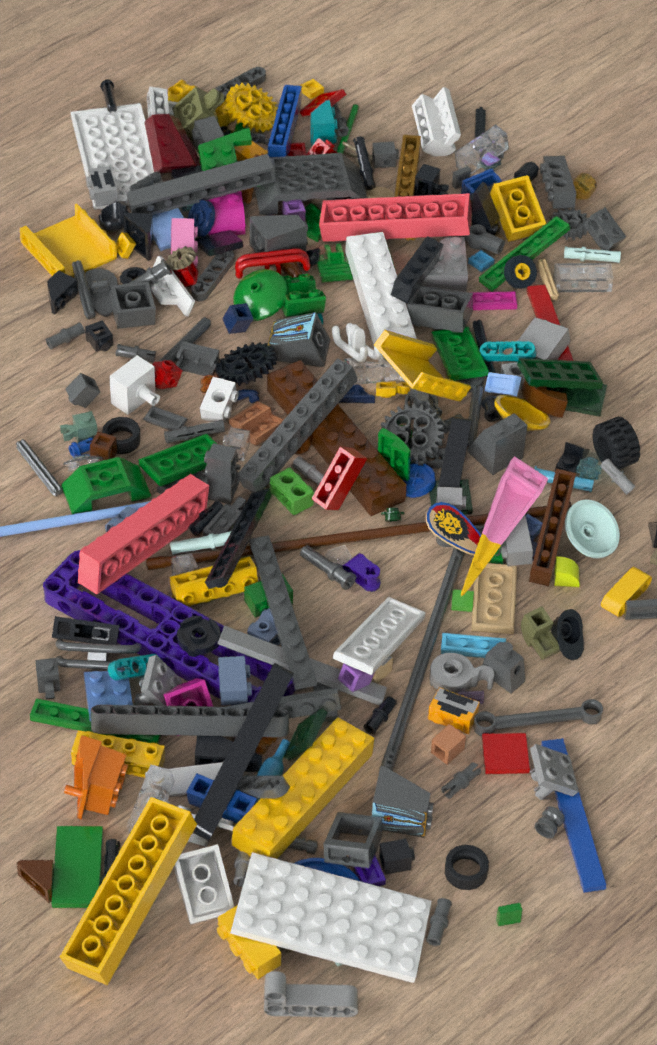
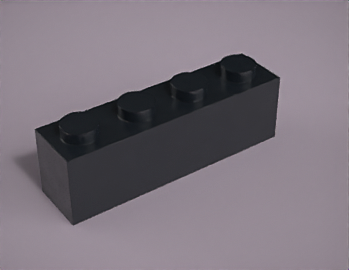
(417, 269)

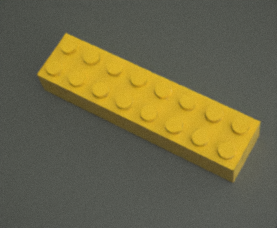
(313, 783)
(128, 891)

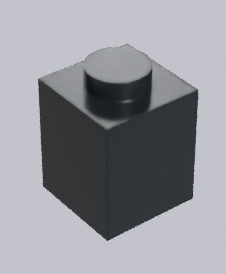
(396, 856)

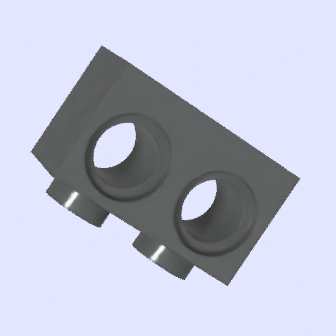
(604, 230)

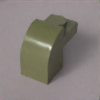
(536, 633)

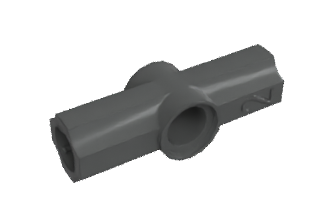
(481, 239)

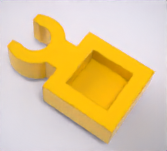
(389, 389)

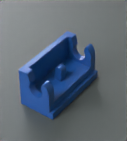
(471, 184)

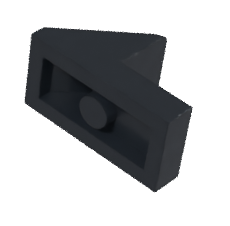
(571, 457)

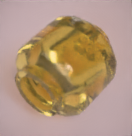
(584, 185)

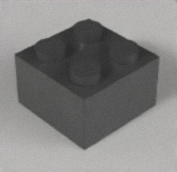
(132, 305)

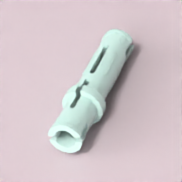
(592, 254)
(194, 544)

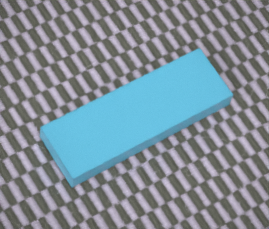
(468, 644)

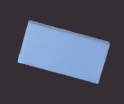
(502, 384)

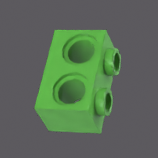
(291, 491)

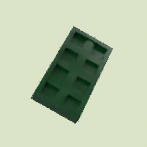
(560, 373)

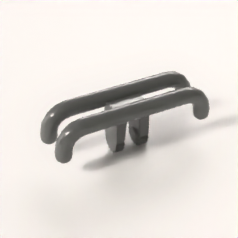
(97, 654)

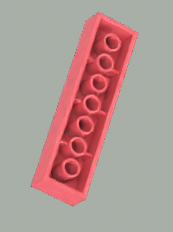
(397, 217)
(142, 534)

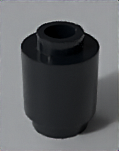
(528, 168)

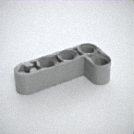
(308, 999)

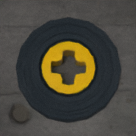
(511, 271)

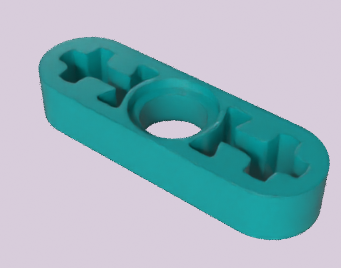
(523, 346)
(127, 664)

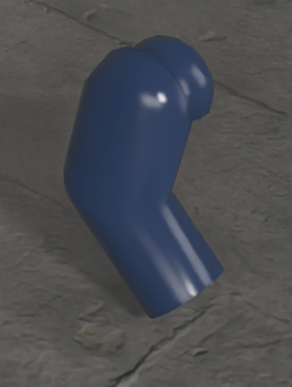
(248, 393)

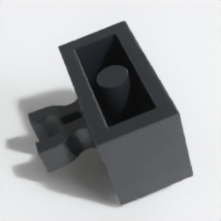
(428, 181)

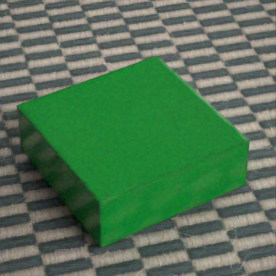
(509, 914)

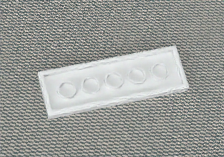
(379, 635)

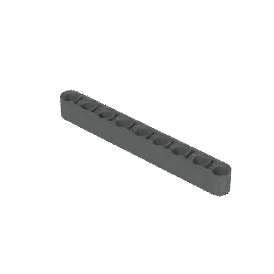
(180, 720)

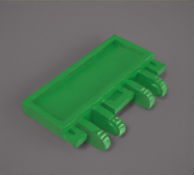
(335, 265)

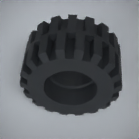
(616, 441)

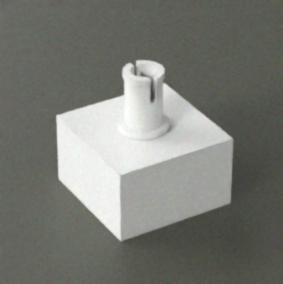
(133, 385)

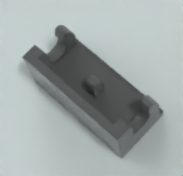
(197, 359)

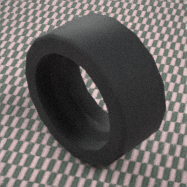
(124, 424)
(463, 881)

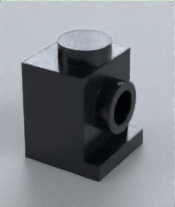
(99, 341)

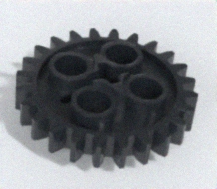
(247, 363)

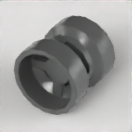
(549, 822)

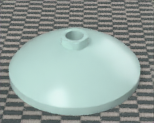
(592, 529)

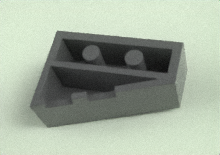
(222, 473)

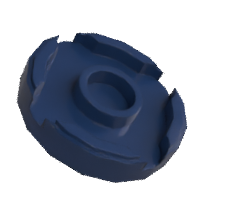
(203, 216)

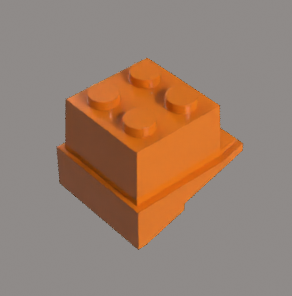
(97, 777)

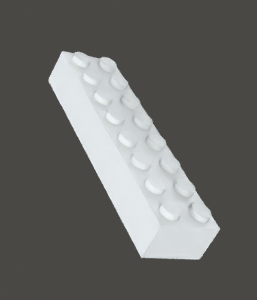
(374, 281)

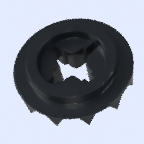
(130, 274)

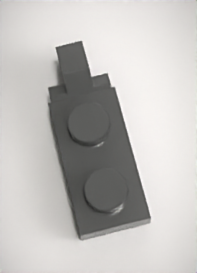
(225, 518)

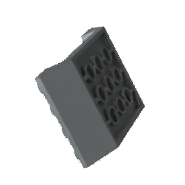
(310, 178)

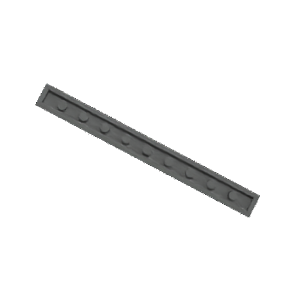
(282, 612)

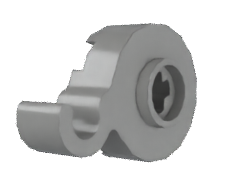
(456, 672)

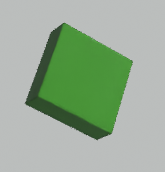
(462, 603)

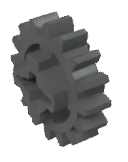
(575, 220)

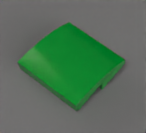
(395, 453)

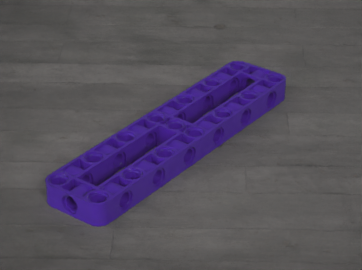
(62, 594)

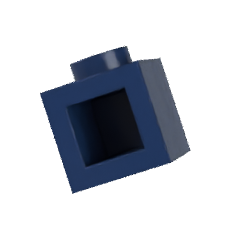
(237, 318)

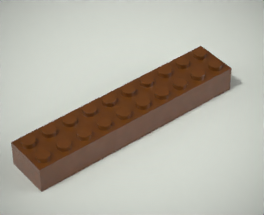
(377, 483)

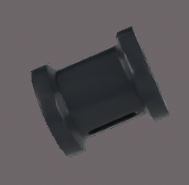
(491, 413)

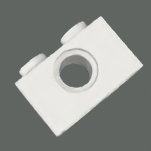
(218, 390)

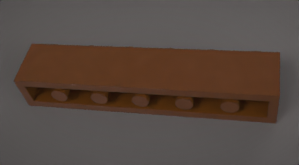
(552, 527)

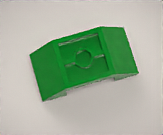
(303, 296)
(103, 480)

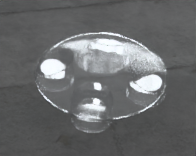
(80, 460)

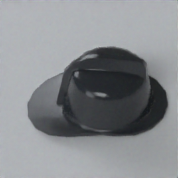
(569, 634)

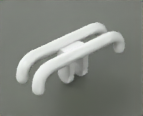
(355, 344)

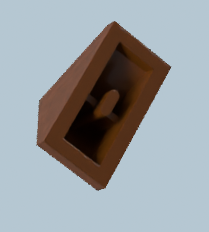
(38, 876)

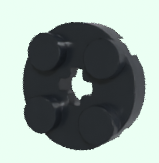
(198, 646)

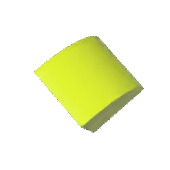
(566, 572)

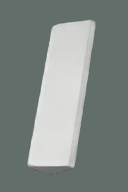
(185, 775)

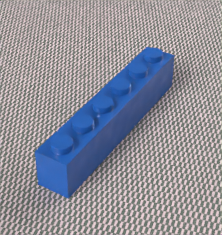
(285, 121)

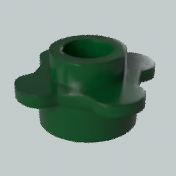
(392, 514)

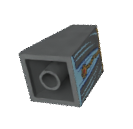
(300, 339)
(401, 804)

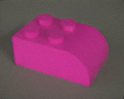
(228, 214)

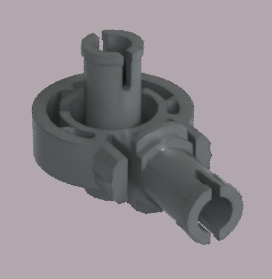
(427, 400)

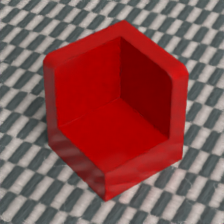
(188, 275)

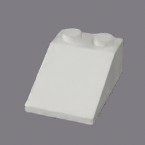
(203, 884)

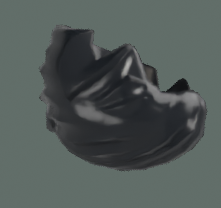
(112, 217)

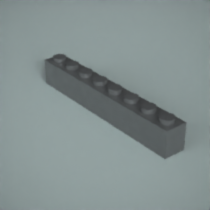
(202, 186)

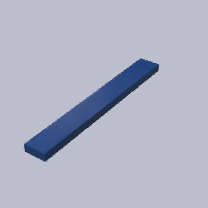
(578, 833)

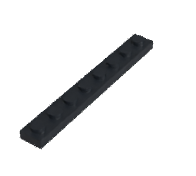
(238, 539)

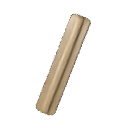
(548, 279)

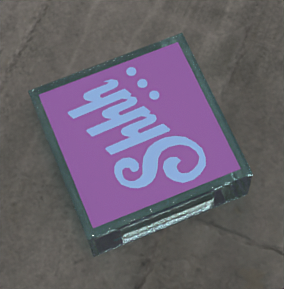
(490, 161)

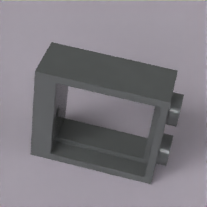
(360, 853)

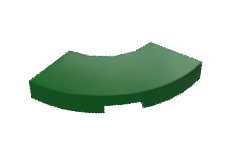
(312, 218)

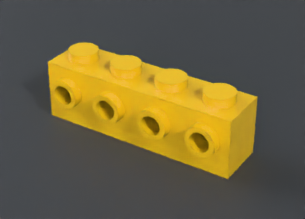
(191, 587)
(138, 754)

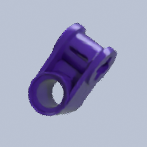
(365, 571)

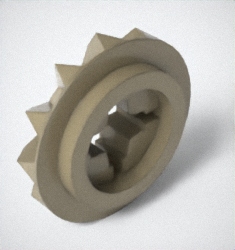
(187, 256)

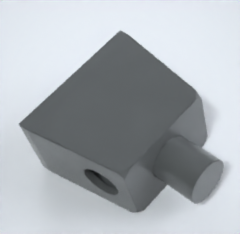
(507, 666)

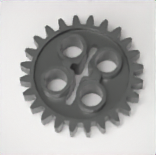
(430, 434)

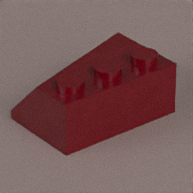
(169, 144)

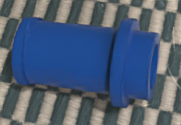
(80, 447)

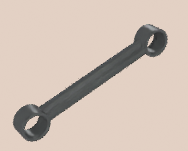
(538, 717)

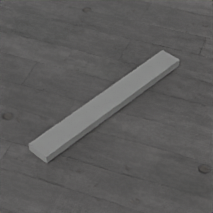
(273, 654)

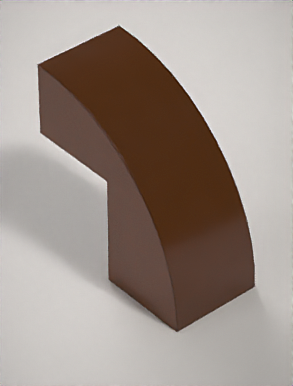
(545, 400)

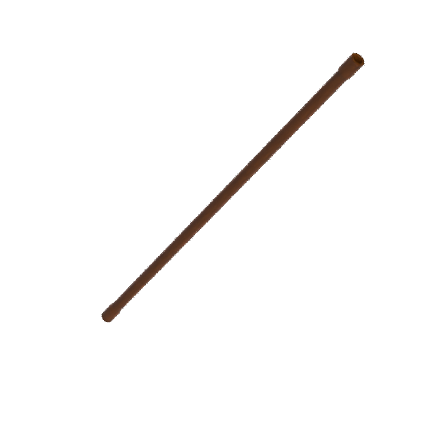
(165, 561)

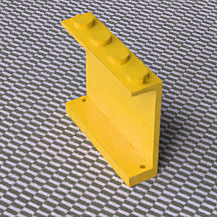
(70, 241)
(411, 361)

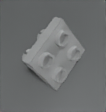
(156, 682)
(552, 772)

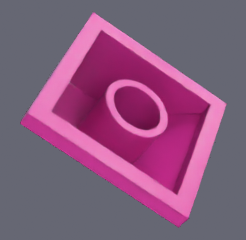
(189, 694)

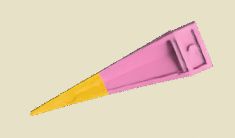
(514, 496)

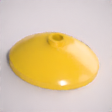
(534, 418)

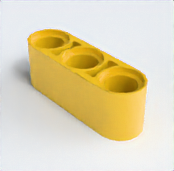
(628, 588)

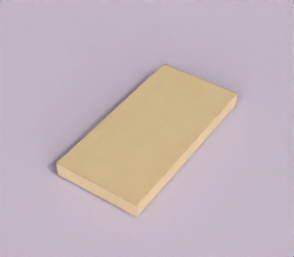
(495, 599)

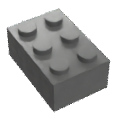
(440, 308)

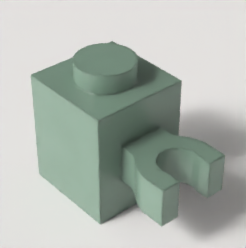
(83, 427)

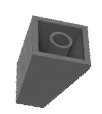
(277, 233)
(500, 444)

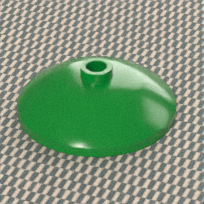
(267, 296)

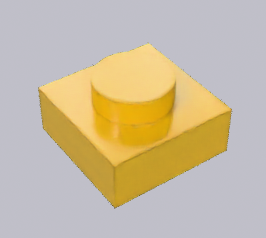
(312, 89)
(125, 245)

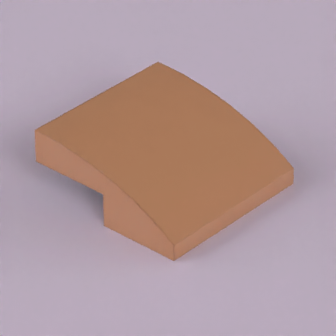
(258, 421)

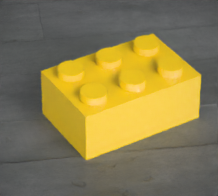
(517, 208)

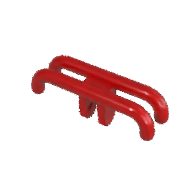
(270, 258)

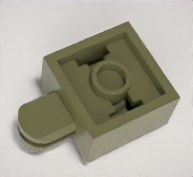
(197, 106)

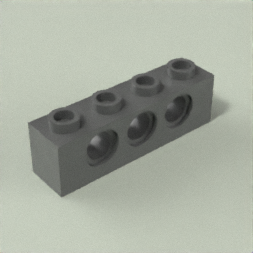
(558, 182)

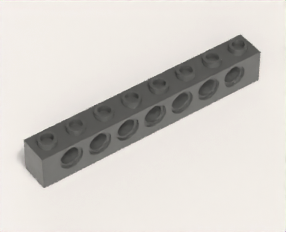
(297, 426)

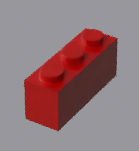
(339, 478)

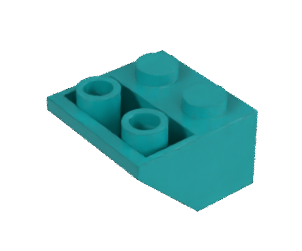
(323, 124)

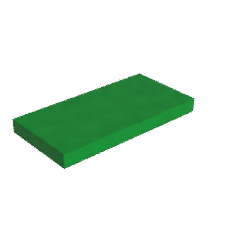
(459, 354)
(177, 460)
(76, 866)

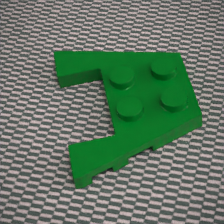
(221, 150)

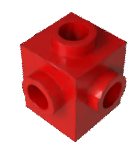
(166, 374)

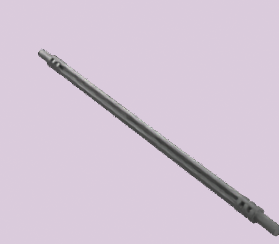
(422, 660)

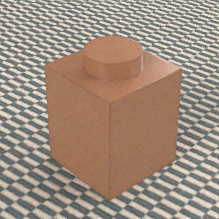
(448, 744)

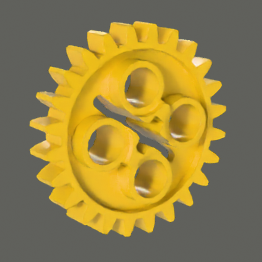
(251, 107)

